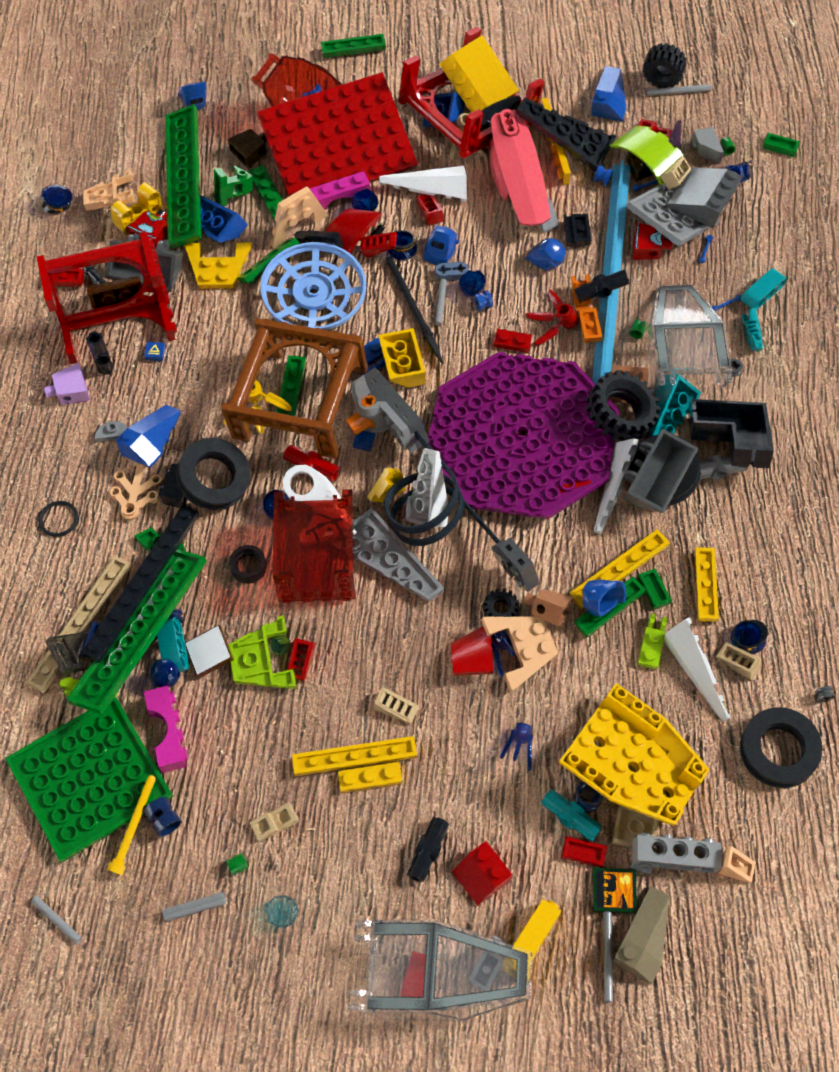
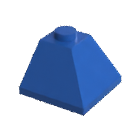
(449, 105)

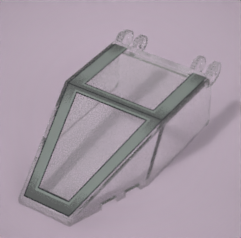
(686, 336)
(438, 972)

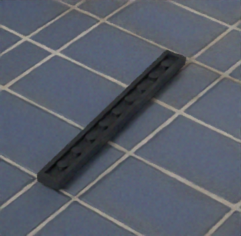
(140, 584)

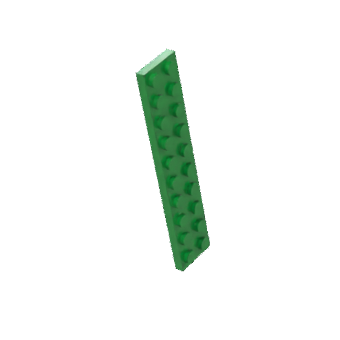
(183, 177)
(106, 678)

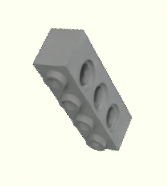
(644, 856)

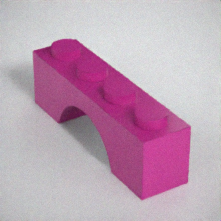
(340, 188)
(170, 752)

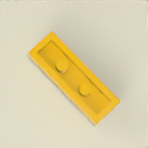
(370, 777)

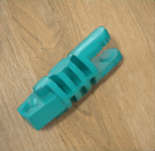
(752, 330)

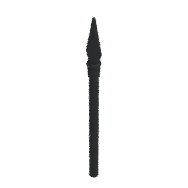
(427, 333)

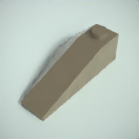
(644, 941)

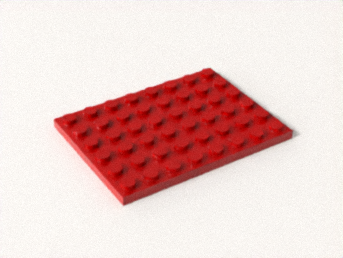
(338, 135)

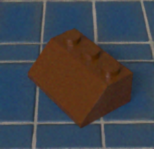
(114, 291)

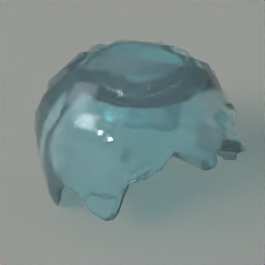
(282, 911)

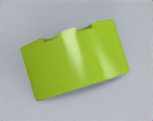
(650, 148)

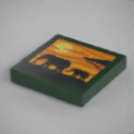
(614, 890)

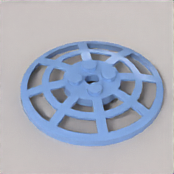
(313, 280)

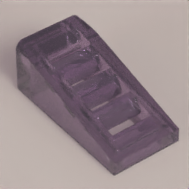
(675, 138)

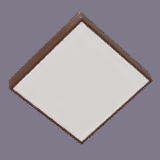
(209, 651)

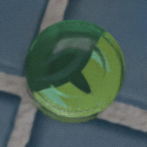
(280, 645)

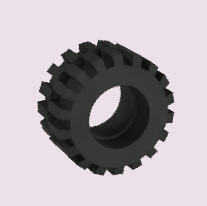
(664, 65)

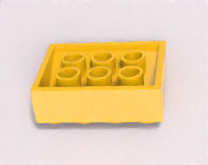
(478, 75)

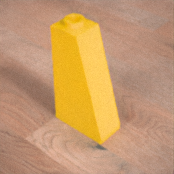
(538, 927)

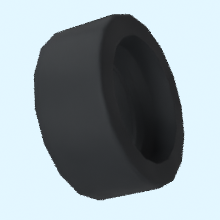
(248, 550)

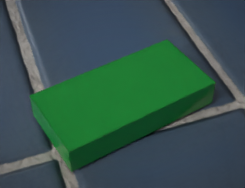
(781, 144)
(655, 589)

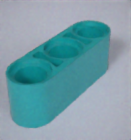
(763, 289)
(172, 644)

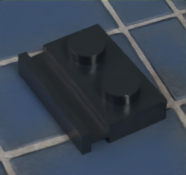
(577, 229)

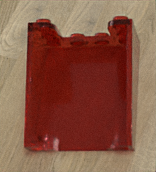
(314, 549)

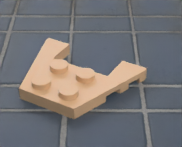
(106, 194)
(294, 209)
(530, 641)

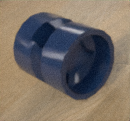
(587, 797)
(161, 815)

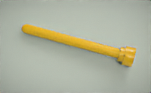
(117, 863)

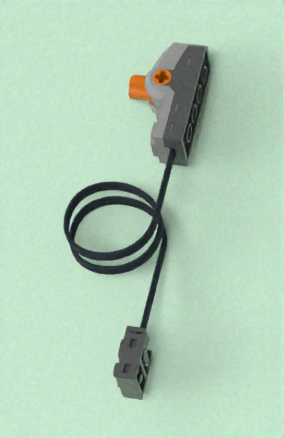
(383, 409)

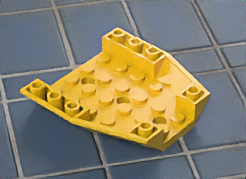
(639, 738)

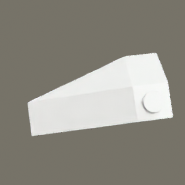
(429, 491)

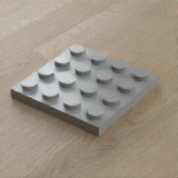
(668, 222)

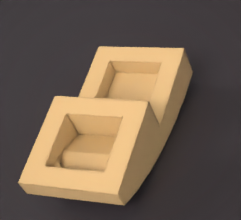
(274, 822)

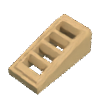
(674, 174)
(743, 670)
(398, 700)

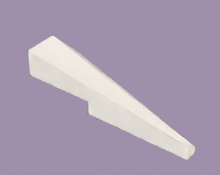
(441, 181)
(621, 461)
(694, 662)

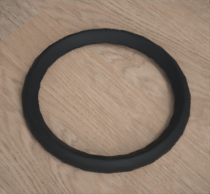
(61, 533)

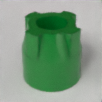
(727, 146)
(638, 329)
(237, 864)

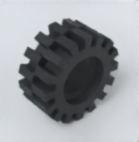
(505, 597)

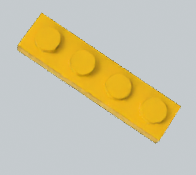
(706, 584)

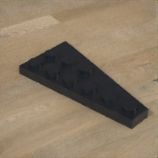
(570, 133)

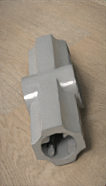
(718, 467)

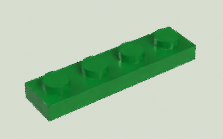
(353, 45)
(266, 189)
(250, 275)
(292, 383)
(589, 623)

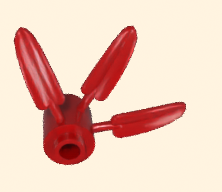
(565, 314)

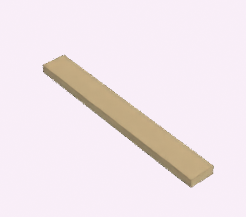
(82, 619)

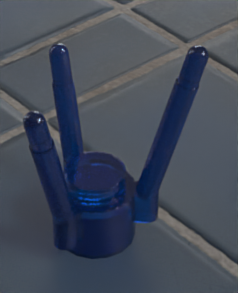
(502, 642)
(521, 734)

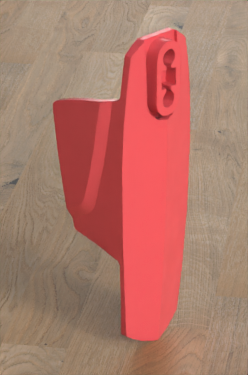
(517, 168)

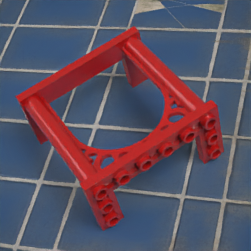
(411, 92)
(135, 253)

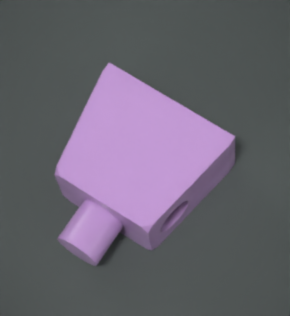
(68, 386)

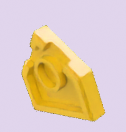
(384, 483)

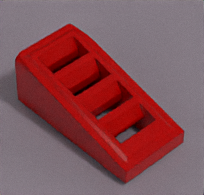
(431, 210)
(372, 244)
(293, 657)

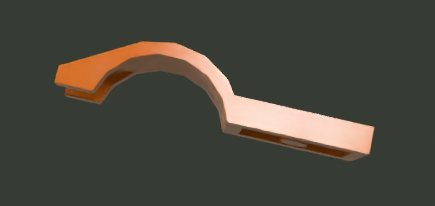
(587, 314)

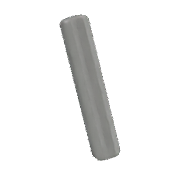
(194, 906)

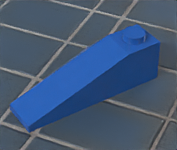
(610, 96)
(220, 222)
(146, 438)

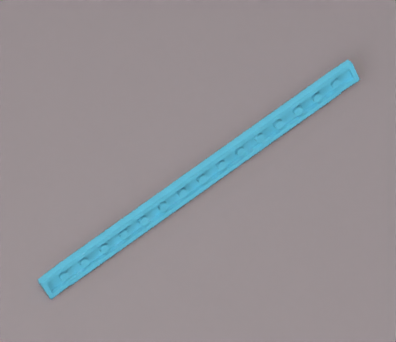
(612, 264)

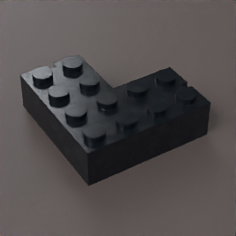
(738, 423)

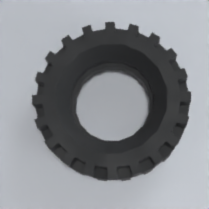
(631, 391)

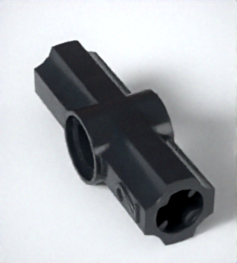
(601, 286)
(99, 353)
(428, 849)

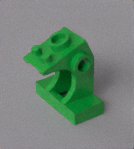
(224, 185)

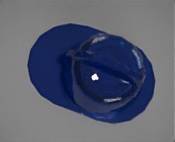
(741, 169)

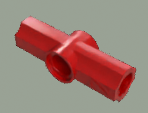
(313, 459)

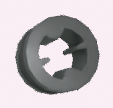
(738, 364)
(824, 694)

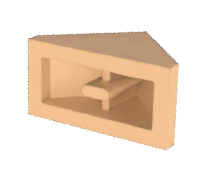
(737, 865)

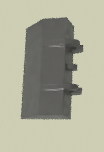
(169, 262)
(660, 472)

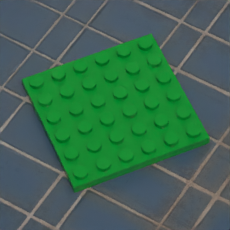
(86, 778)

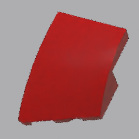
(353, 226)
(472, 654)

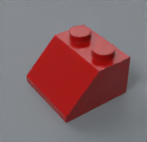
(482, 873)

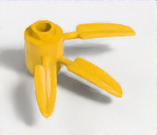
(256, 396)

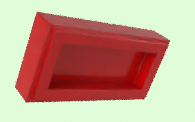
(584, 852)

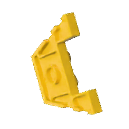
(217, 271)

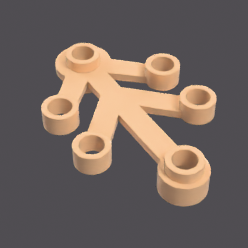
(134, 491)

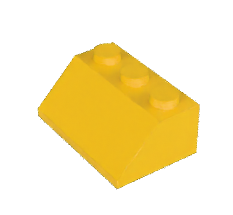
(403, 358)

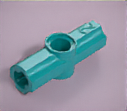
(571, 815)

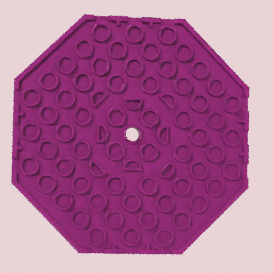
(512, 473)

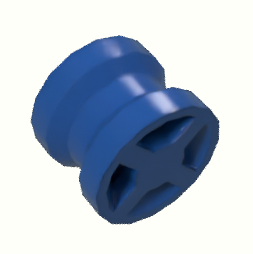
(603, 175)
(483, 300)

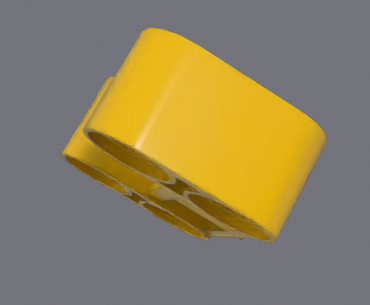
(148, 200)

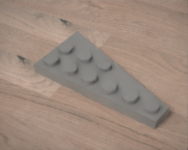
(387, 554)

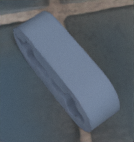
(451, 270)

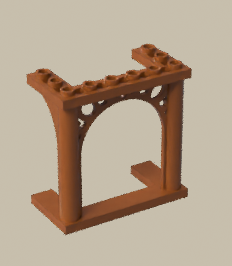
(266, 341)

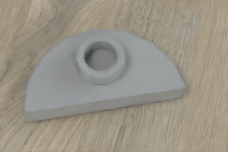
(110, 431)

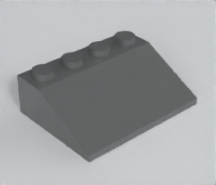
(705, 194)

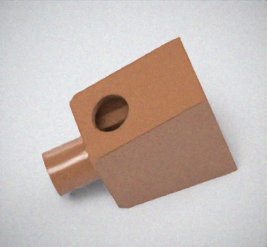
(550, 606)

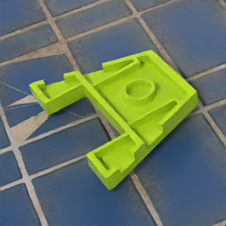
(253, 660)

